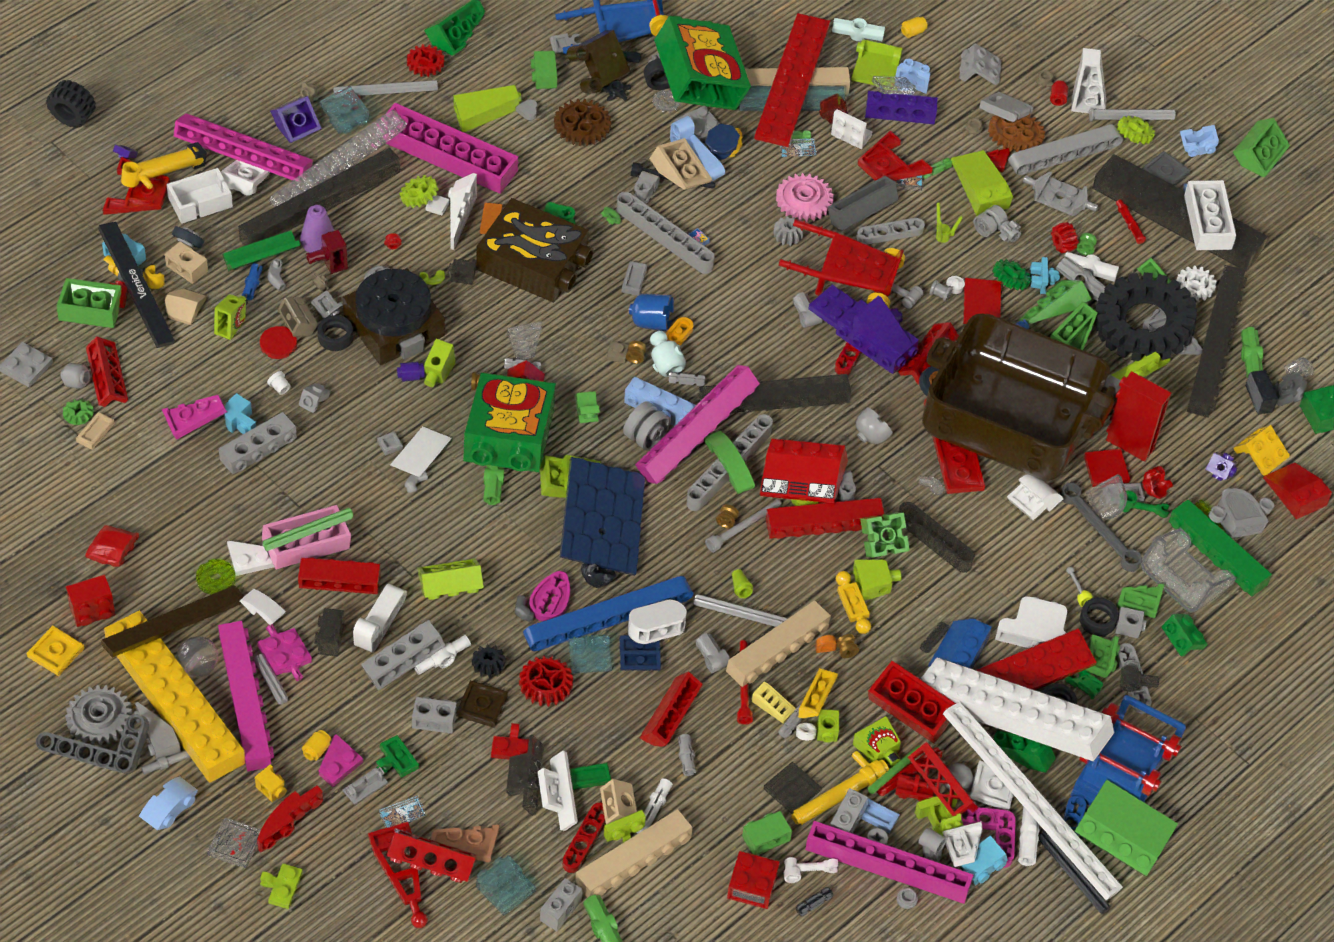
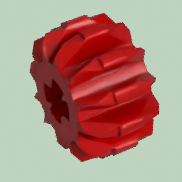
(1064, 237)

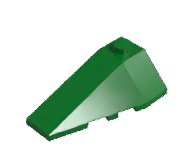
(455, 28)

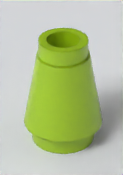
(742, 586)

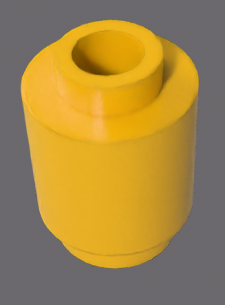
(913, 26)
(316, 745)

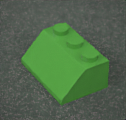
(1262, 147)
(89, 303)

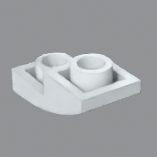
(263, 605)

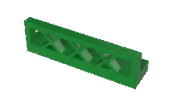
(260, 250)

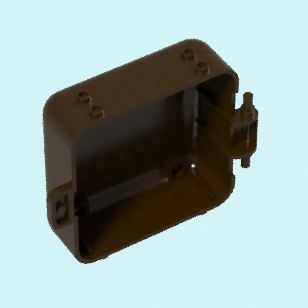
(1015, 395)

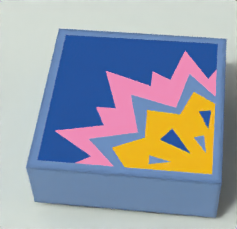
(699, 236)

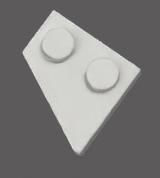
(248, 557)

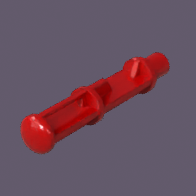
(1132, 224)

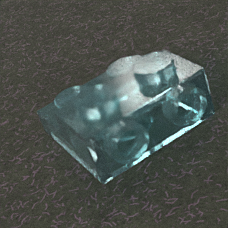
(345, 110)
(504, 884)

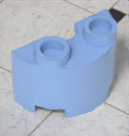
(916, 73)
(1200, 141)

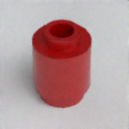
(1059, 93)

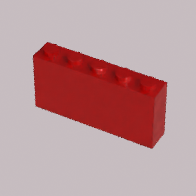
(1137, 415)

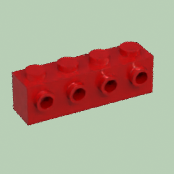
(339, 575)

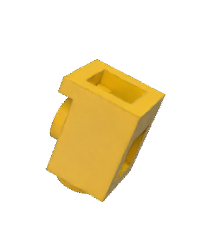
(270, 784)

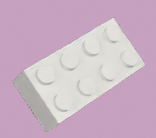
(1210, 215)

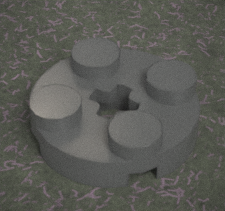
(1290, 389)

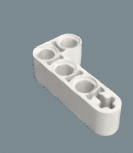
(371, 630)

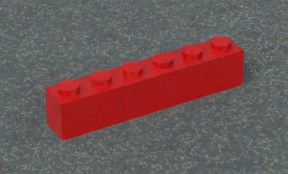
(820, 518)

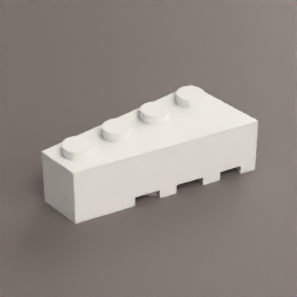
(1089, 83)

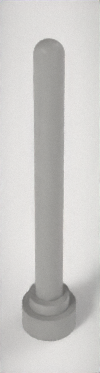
(715, 542)

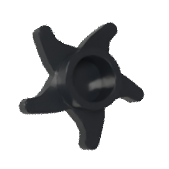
(616, 89)

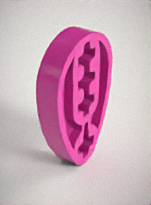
(545, 589)

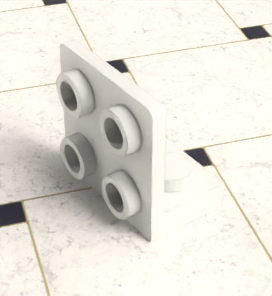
(850, 129)

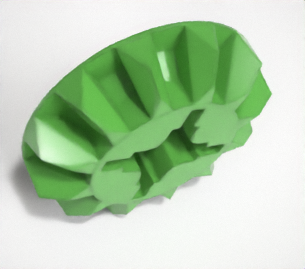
(82, 416)

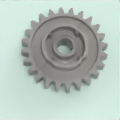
(82, 714)

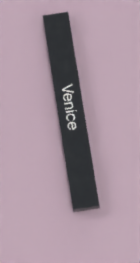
(136, 284)

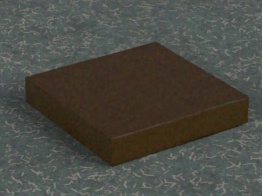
(482, 704)

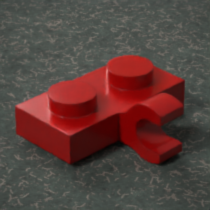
(507, 747)

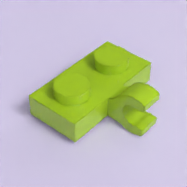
(624, 826)
(283, 886)

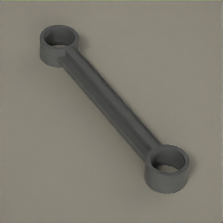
(1101, 527)

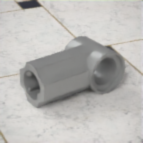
(806, 317)
(714, 657)
(932, 844)

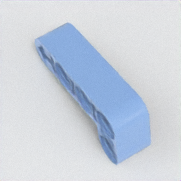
(685, 129)

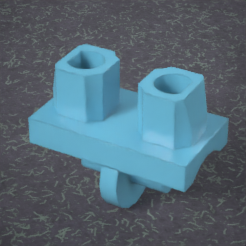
(1046, 275)

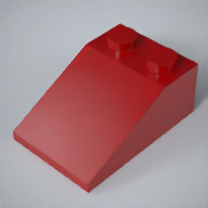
(1299, 489)

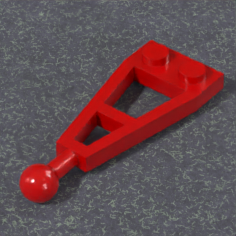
(380, 843)

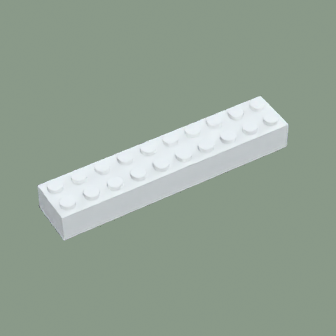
(1022, 709)

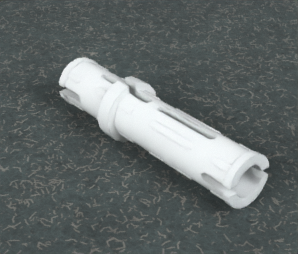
(661, 792)

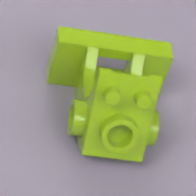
(936, 811)

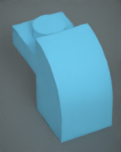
(238, 415)

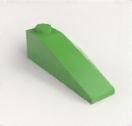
(1060, 299)

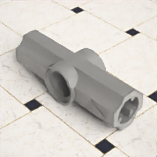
(1073, 271)

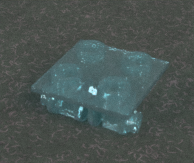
(590, 654)

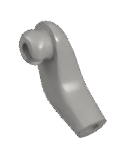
(274, 274)

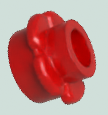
(392, 241)

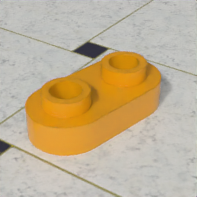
(676, 332)

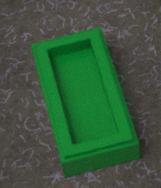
(590, 776)

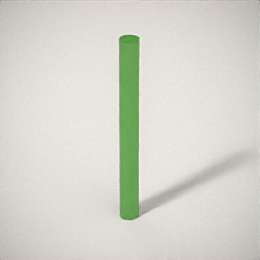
(891, 772)

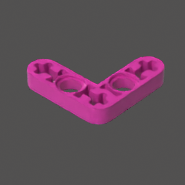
(996, 823)

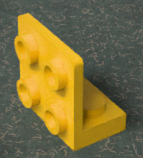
(1264, 449)

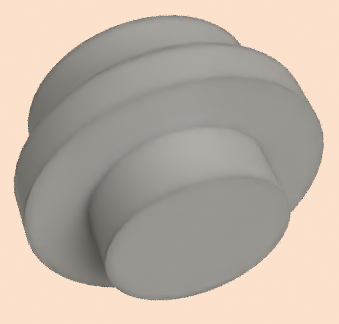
(907, 898)

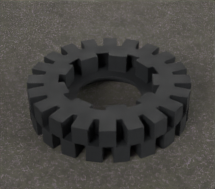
(1120, 297)

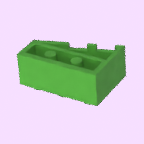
(1076, 327)

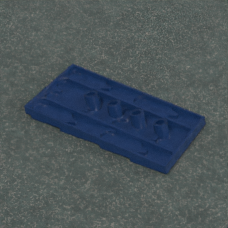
(606, 502)

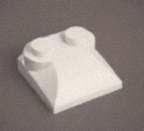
(243, 177)

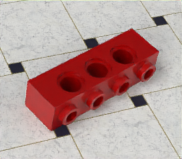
(403, 839)

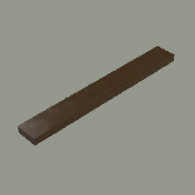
(172, 621)

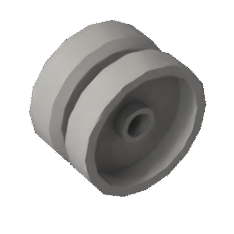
(646, 425)

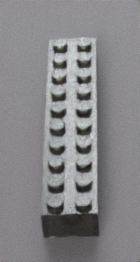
(1167, 207)

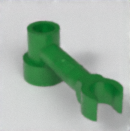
(1133, 503)

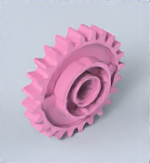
(804, 197)

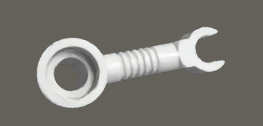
(793, 869)

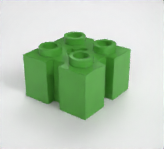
(893, 542)

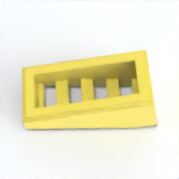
(776, 698)

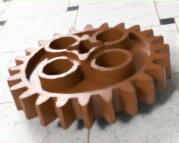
(1016, 135)

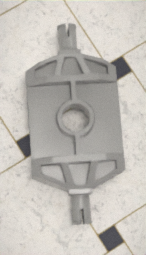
(1048, 188)

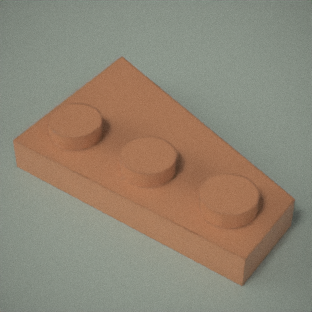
(476, 840)

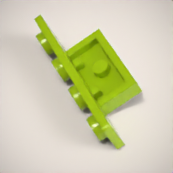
(1143, 367)

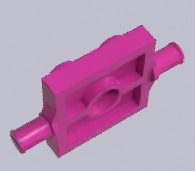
(285, 652)

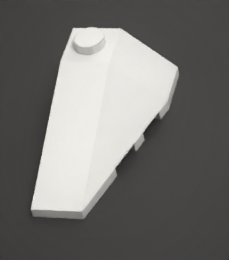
(462, 199)

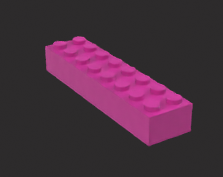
(454, 150)

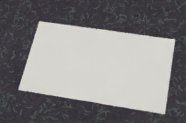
(420, 451)

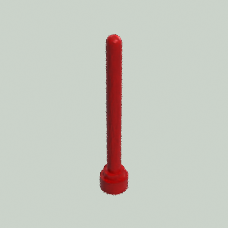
(744, 715)

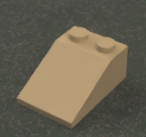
(680, 164)

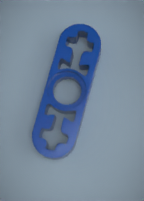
(1080, 812)

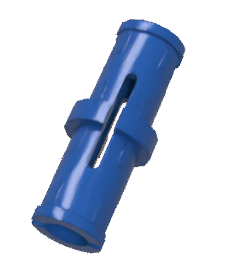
(252, 281)

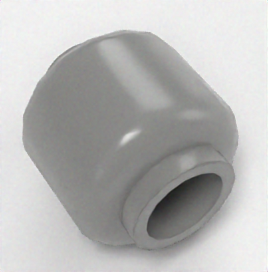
(75, 375)

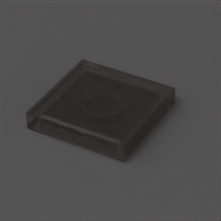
(792, 787)

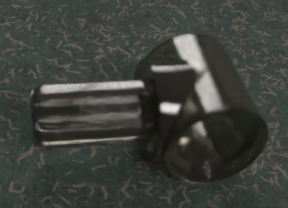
(1132, 678)

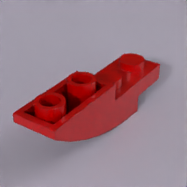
(282, 819)

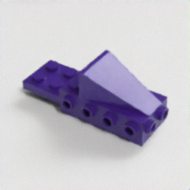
(867, 327)

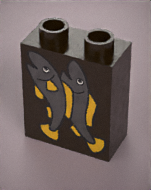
(534, 250)

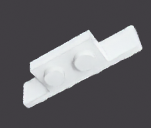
(557, 790)

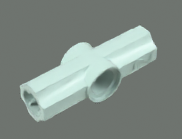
(858, 29)

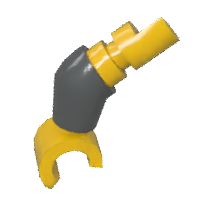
(153, 280)

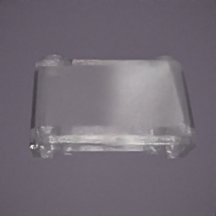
(1181, 573)

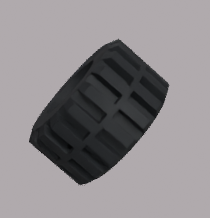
(71, 103)

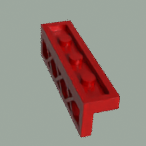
(918, 362)
(102, 371)
(950, 779)

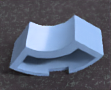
(163, 809)

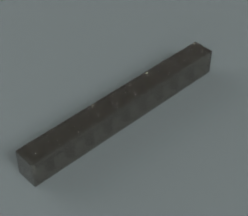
(326, 194)
(1216, 341)

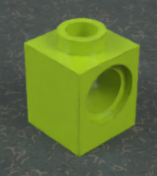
(831, 719)

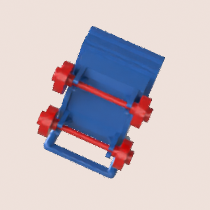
(1130, 755)

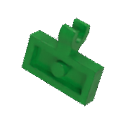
(397, 756)

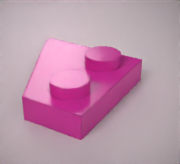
(339, 761)

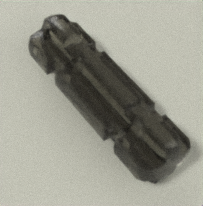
(934, 637)

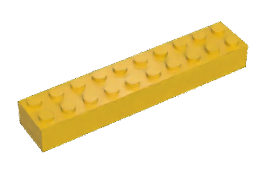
(180, 703)

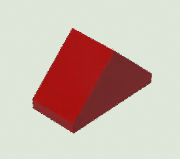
(526, 371)

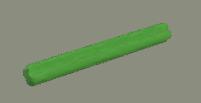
(307, 529)

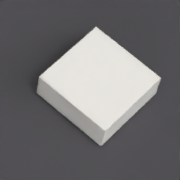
(438, 205)

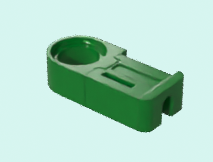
(1086, 683)

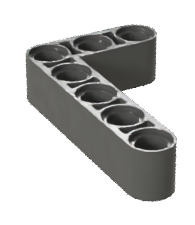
(97, 753)

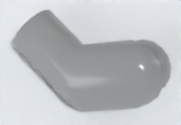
(412, 480)

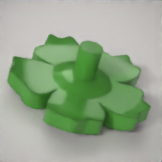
(612, 215)

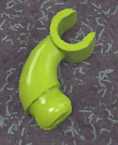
(438, 278)

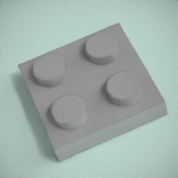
(703, 122)
(25, 364)

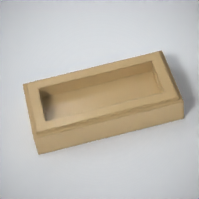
(95, 430)

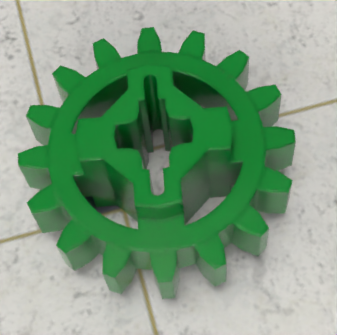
(1011, 274)

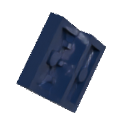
(639, 656)

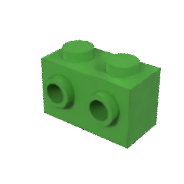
(544, 69)
(766, 833)

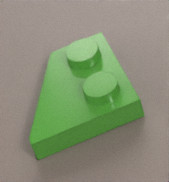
(1141, 599)

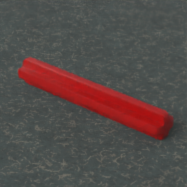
(909, 770)

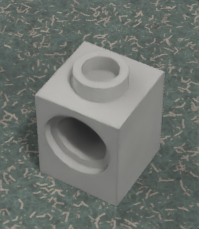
(1126, 628)

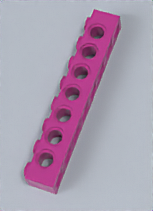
(241, 147)

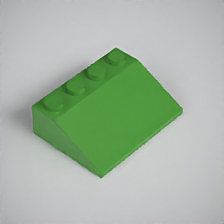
(1126, 828)

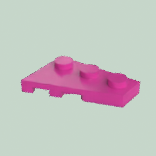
(192, 416)

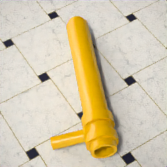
(865, 777)

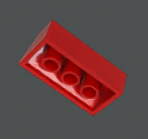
(911, 701)

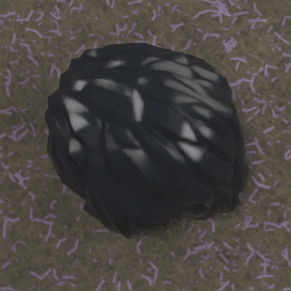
(597, 576)

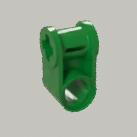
(560, 211)

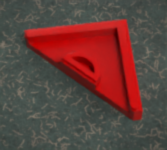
(999, 158)

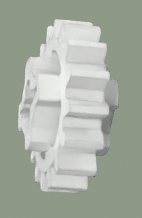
(1196, 282)

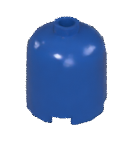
(652, 311)

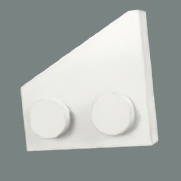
(963, 843)

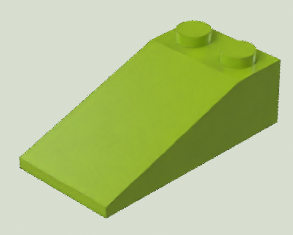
(982, 182)

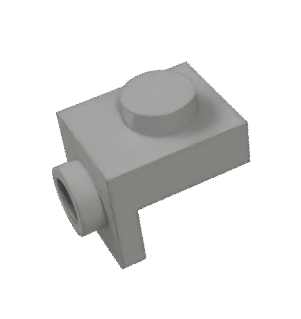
(326, 305)
(312, 396)

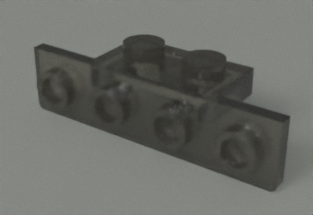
(524, 775)

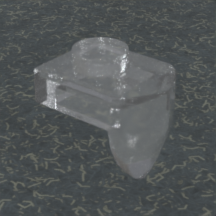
(1301, 366)

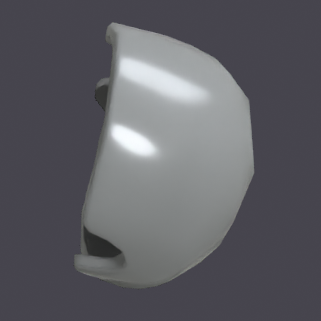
(962, 774)

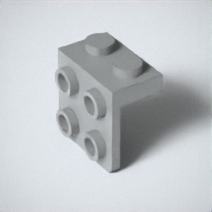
(980, 61)

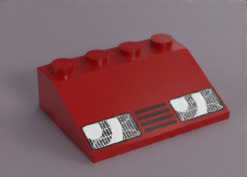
(803, 470)

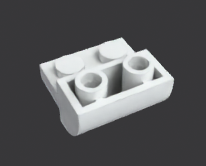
(1034, 496)

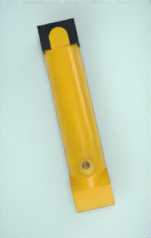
(134, 172)

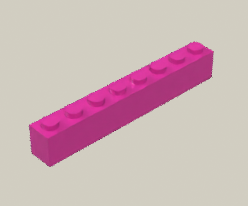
(697, 424)
(244, 695)
(889, 862)

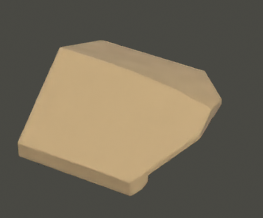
(184, 305)

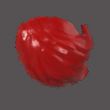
(1155, 484)

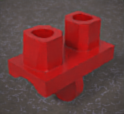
(913, 788)

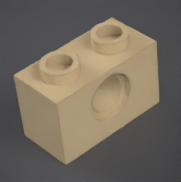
(186, 262)
(617, 800)

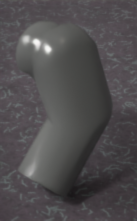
(521, 610)

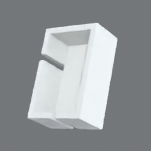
(199, 195)

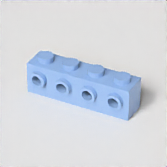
(641, 391)

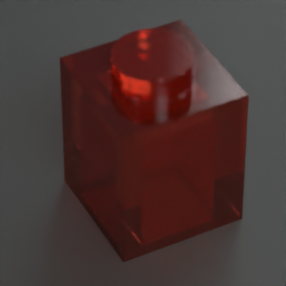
(830, 104)

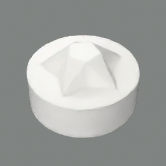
(957, 284)
(806, 731)

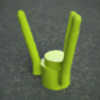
(943, 230)

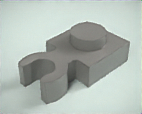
(561, 41)

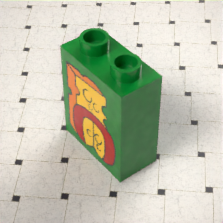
(702, 63)
(509, 422)

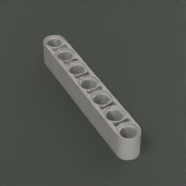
(1065, 149)
(665, 232)
(716, 476)

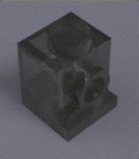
(463, 271)

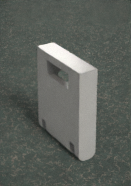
(1005, 106)

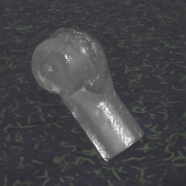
(933, 484)

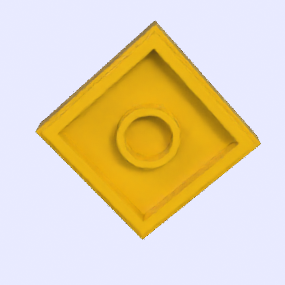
(55, 650)

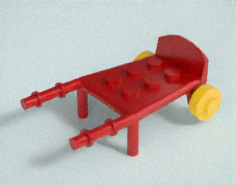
(852, 264)

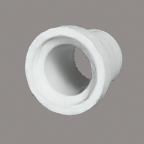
(279, 382)

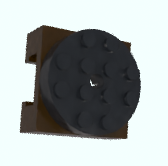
(392, 309)

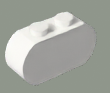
(657, 621)

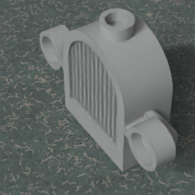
(1241, 513)

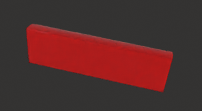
(671, 710)

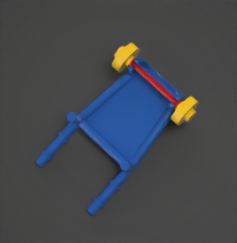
(626, 19)

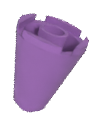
(315, 225)

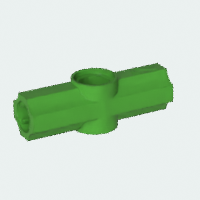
(1251, 350)
(493, 483)
(602, 922)

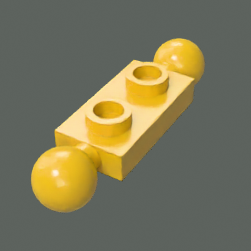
(853, 602)

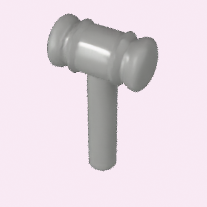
(911, 297)

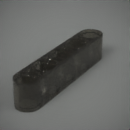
(937, 538)

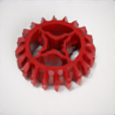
(542, 688)

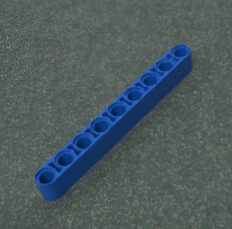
(603, 614)

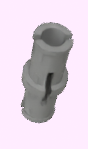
(686, 755)

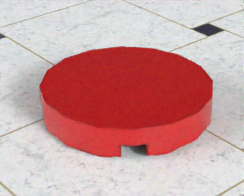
(277, 342)

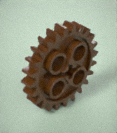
(582, 122)

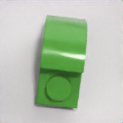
(587, 407)

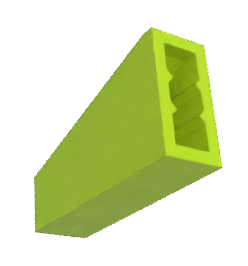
(485, 106)

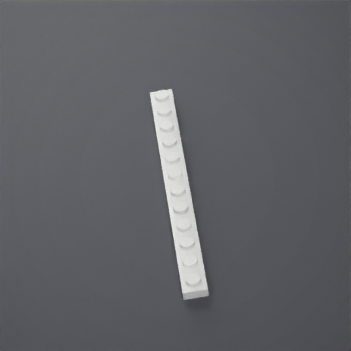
(1033, 801)

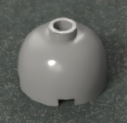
(872, 428)

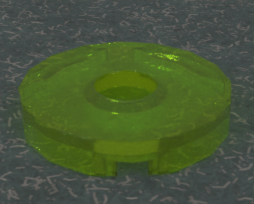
(212, 567)

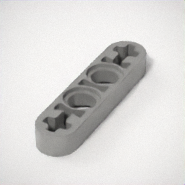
(908, 225)
(1133, 660)

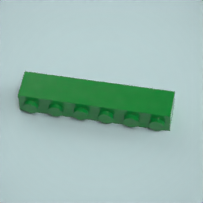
(1220, 547)

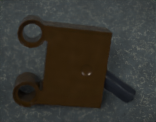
(603, 59)

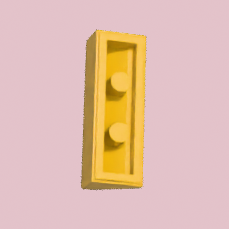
(817, 693)

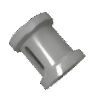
(940, 290)

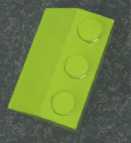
(450, 578)

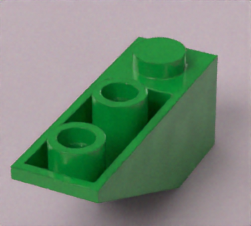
(1025, 751)

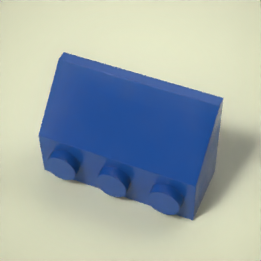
(963, 642)

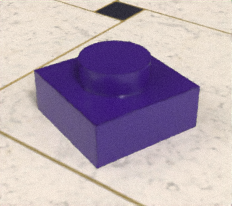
(125, 151)

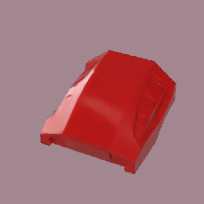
(111, 546)

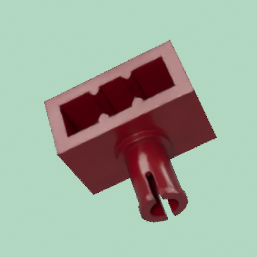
(332, 252)

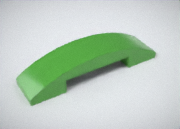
(731, 460)

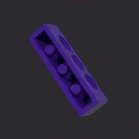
(901, 107)

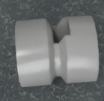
(990, 220)

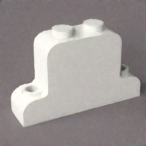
(1035, 623)

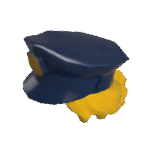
(724, 141)

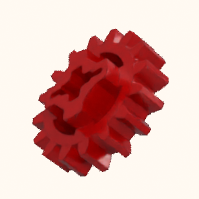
(425, 60)

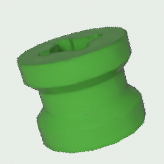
(1086, 244)

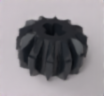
(488, 661)

